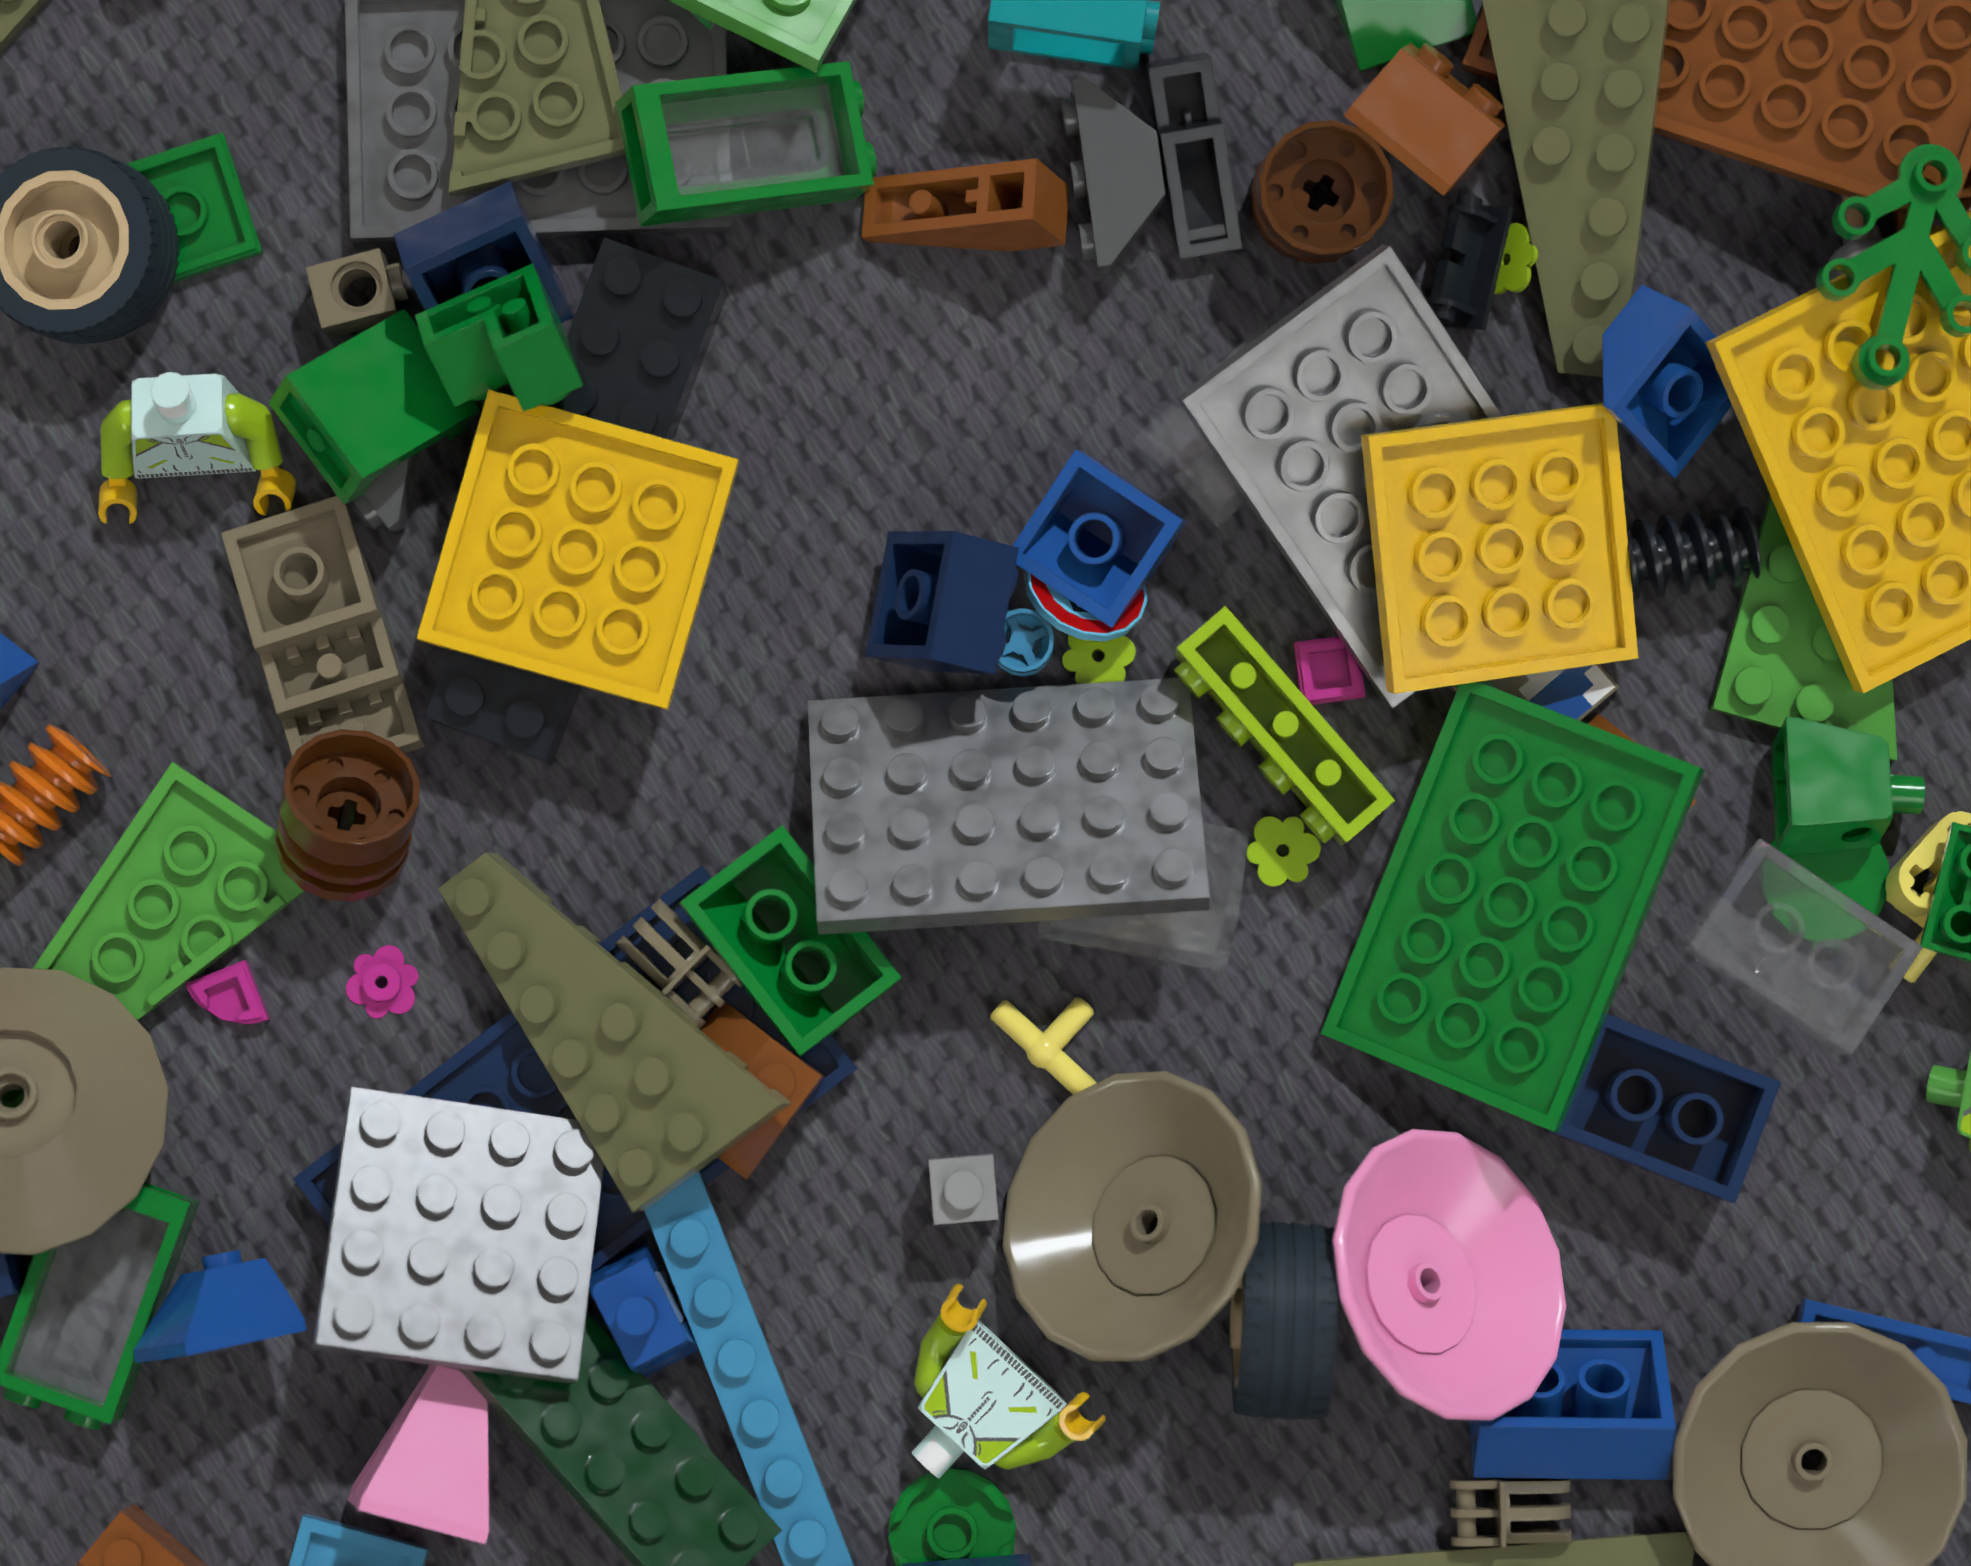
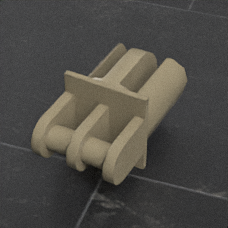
(685, 968)
(1507, 1511)

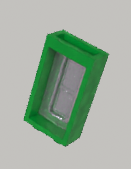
(745, 143)
(91, 1307)

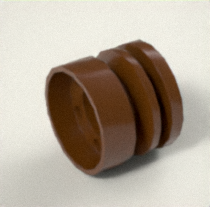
(1357, 184)
(346, 815)

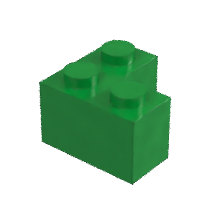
(500, 338)

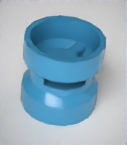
(1025, 632)

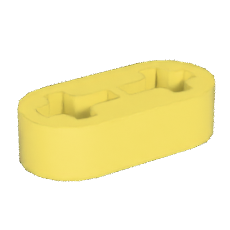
(1923, 855)

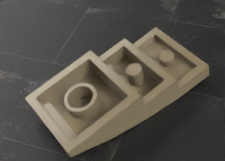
(320, 626)

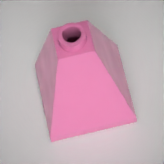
(433, 1460)

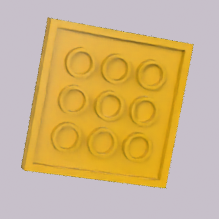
(1499, 547)
(578, 550)

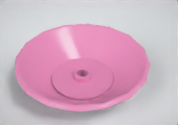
(1449, 1275)

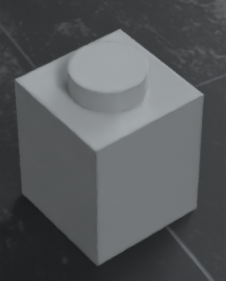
(963, 1189)

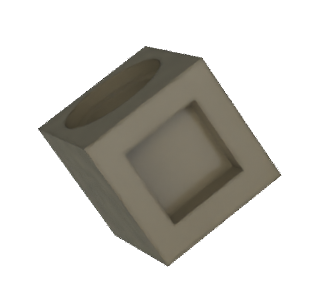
(329, 287)

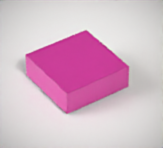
(1327, 671)

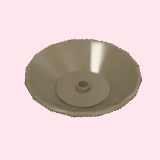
(87, 1111)
(1087, 1205)
(1886, 1442)

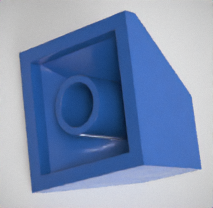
(220, 1309)

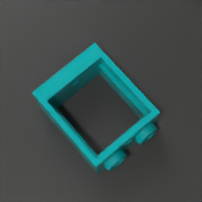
(1075, 30)

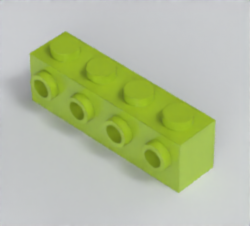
(1282, 726)

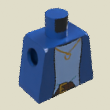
(642, 1310)

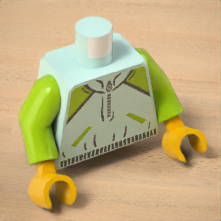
(189, 429)
(987, 1398)

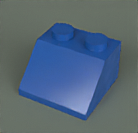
(1662, 378)
(1097, 538)

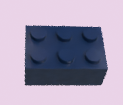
(1669, 1109)

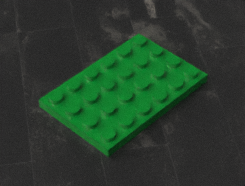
(1512, 903)

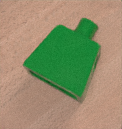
(1835, 788)

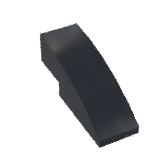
(1193, 154)

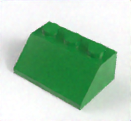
(766, 931)

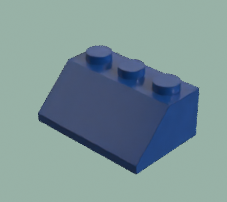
(1592, 1417)

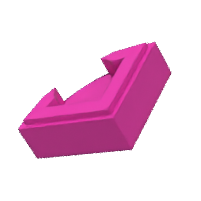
(230, 994)

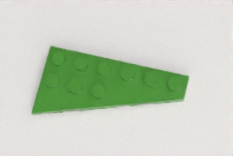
(1784, 657)
(171, 897)

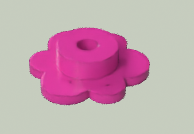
(396, 996)

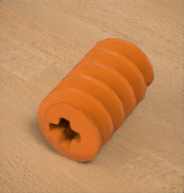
(43, 788)

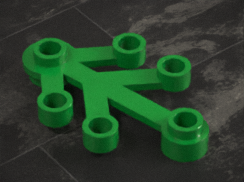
(1910, 254)

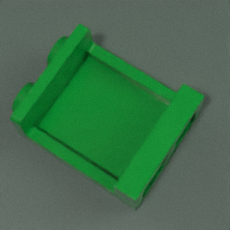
(369, 405)

